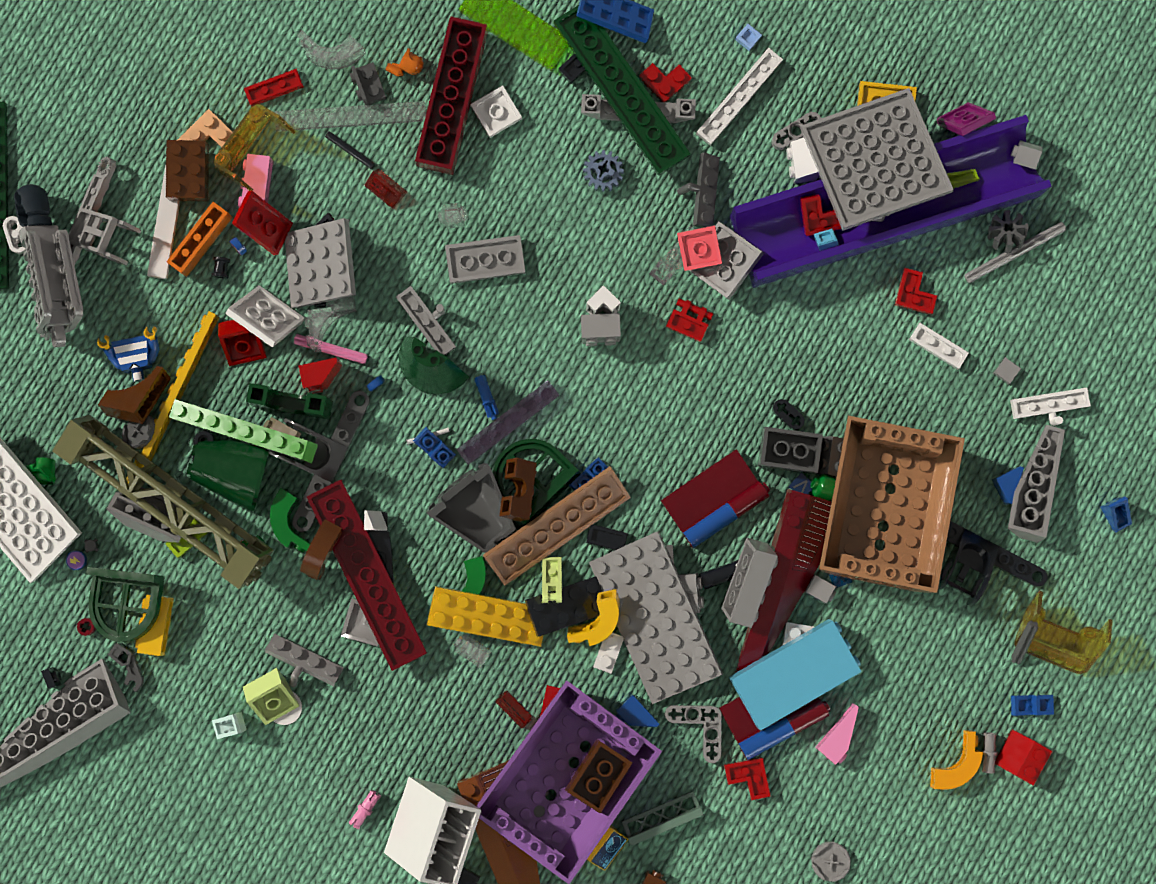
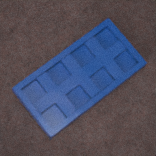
(618, 15)

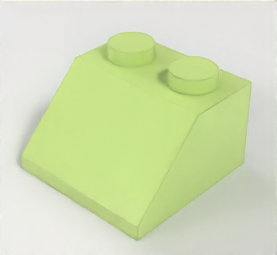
(270, 696)

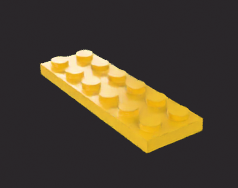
(482, 616)

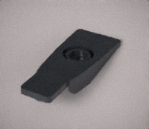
(383, 545)

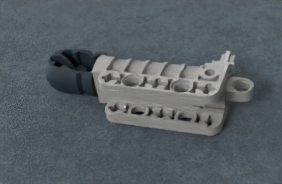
(50, 266)

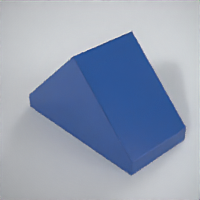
(1007, 483)
(1117, 513)

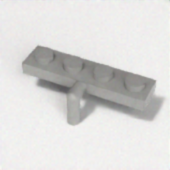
(426, 320)
(303, 661)

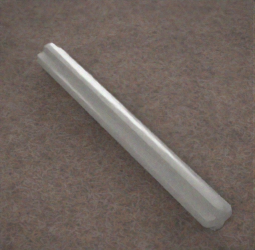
(1007, 257)

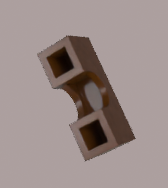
(522, 474)

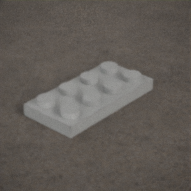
(485, 259)

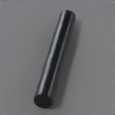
(350, 150)

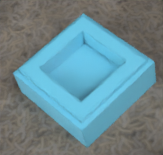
(826, 239)

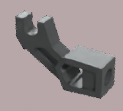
(134, 672)

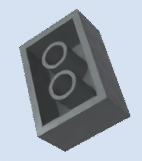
(790, 450)

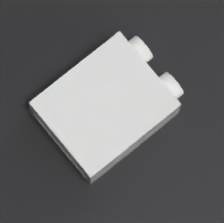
(432, 832)

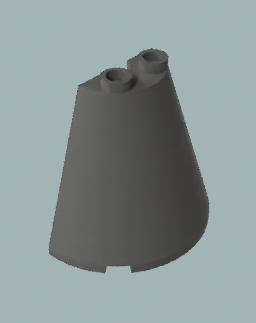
(473, 509)

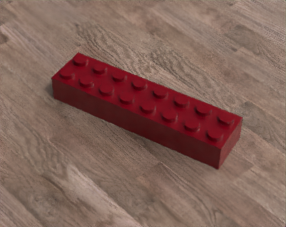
(451, 95)

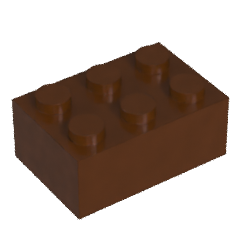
(187, 170)
(598, 776)

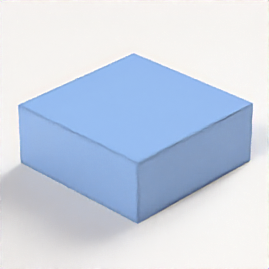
(748, 37)

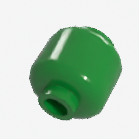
(823, 487)

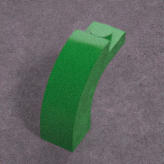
(280, 521)
(476, 575)

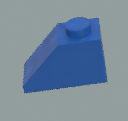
(635, 714)

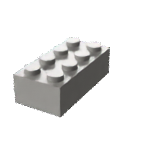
(749, 582)

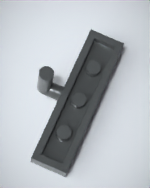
(705, 190)

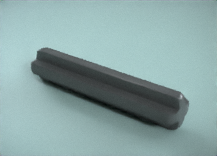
(1024, 642)

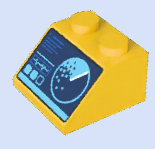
(607, 848)

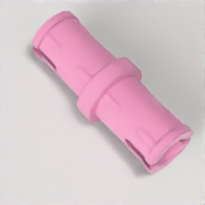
(364, 809)

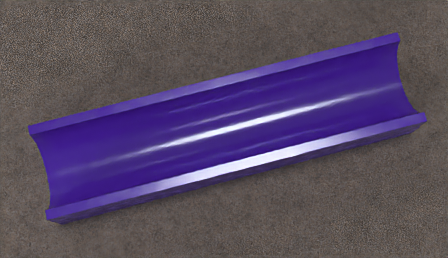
(777, 225)

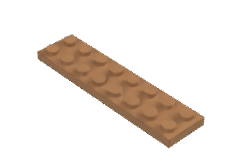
(557, 526)

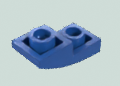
(434, 447)
(590, 472)

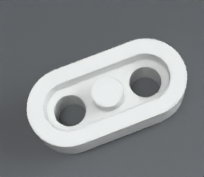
(13, 235)

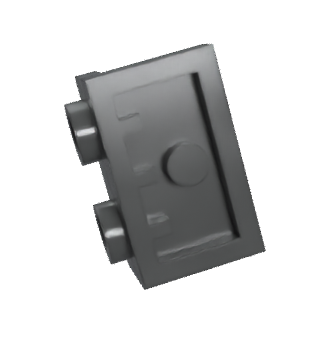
(369, 84)

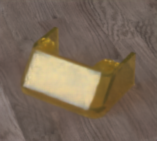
(243, 138)
(1061, 645)

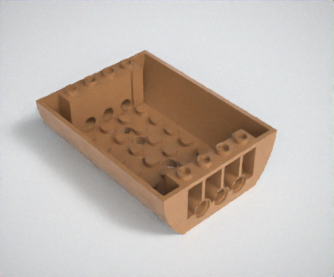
(915, 513)

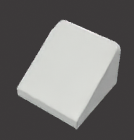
(374, 521)

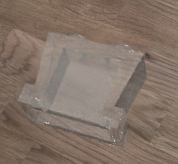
(472, 650)

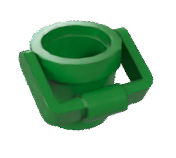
(43, 470)

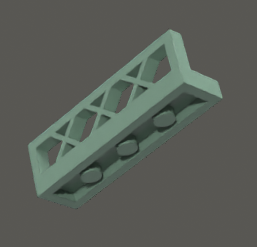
(667, 824)

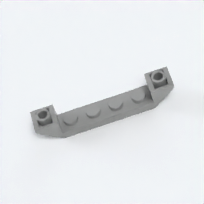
(674, 112)

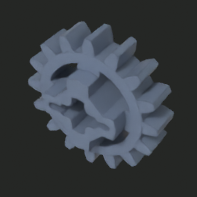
(609, 174)

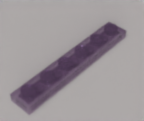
(508, 422)

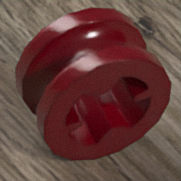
(81, 630)

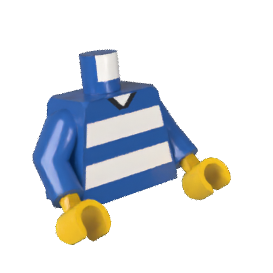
(133, 353)

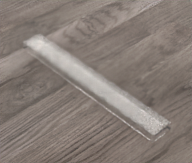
(353, 116)

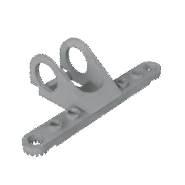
(89, 220)

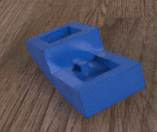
(1032, 705)

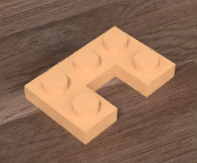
(208, 126)

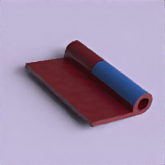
(715, 498)
(753, 741)

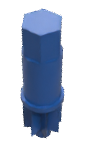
(486, 396)

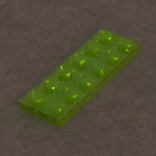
(518, 29)

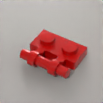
(686, 324)

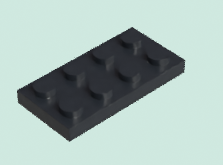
(577, 605)

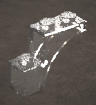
(320, 319)

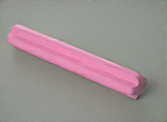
(334, 350)

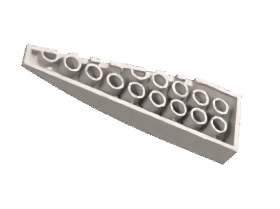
(68, 719)

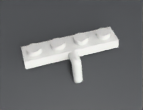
(1050, 404)

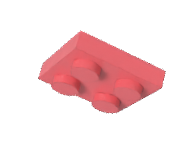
(699, 248)

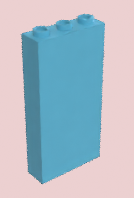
(795, 674)

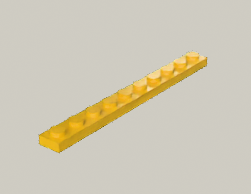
(177, 389)

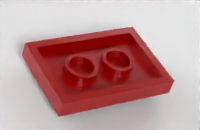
(262, 223)

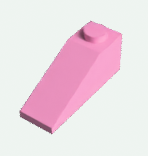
(837, 740)

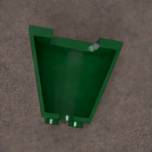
(429, 371)
(229, 470)

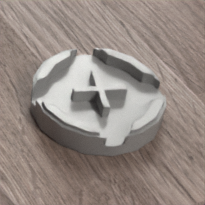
(830, 861)

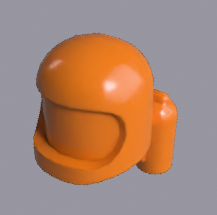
(410, 64)

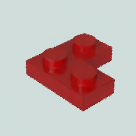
(665, 86)
(813, 217)
(910, 296)
(752, 772)

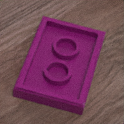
(965, 118)

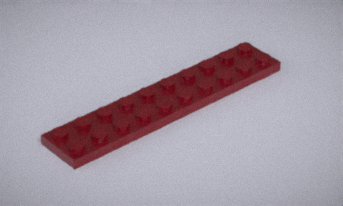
(368, 577)

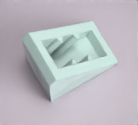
(229, 725)

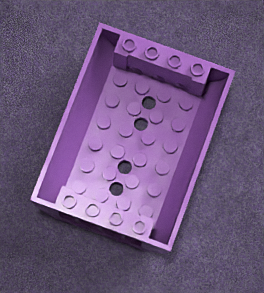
(568, 827)

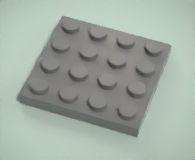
(320, 263)

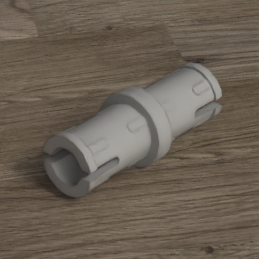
(989, 752)

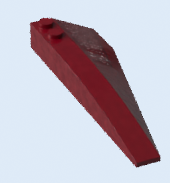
(799, 550)

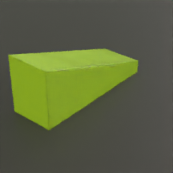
(962, 177)

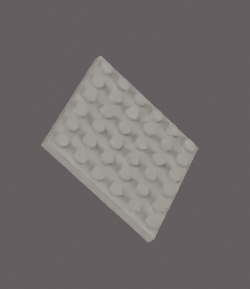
(876, 159)

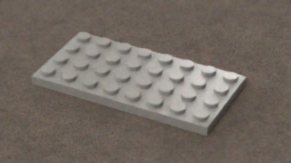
(657, 618)

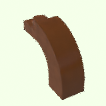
(320, 549)

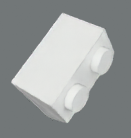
(802, 163)

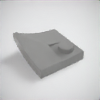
(356, 625)

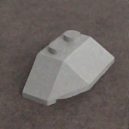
(140, 520)

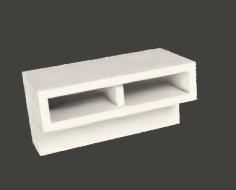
(603, 301)

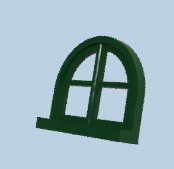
(553, 489)
(127, 579)

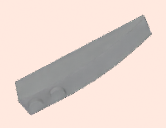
(1036, 488)

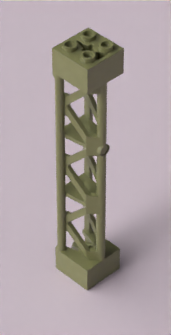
(240, 567)

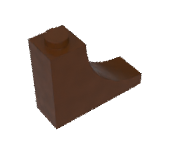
(136, 401)

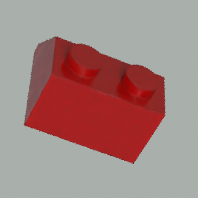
(239, 344)
(319, 374)
(1022, 757)

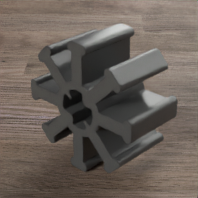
(1007, 231)

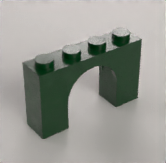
(310, 405)

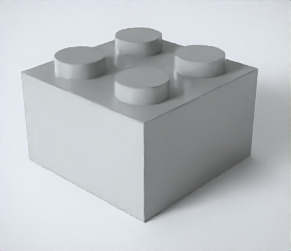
(600, 329)

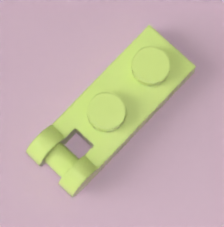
(552, 579)

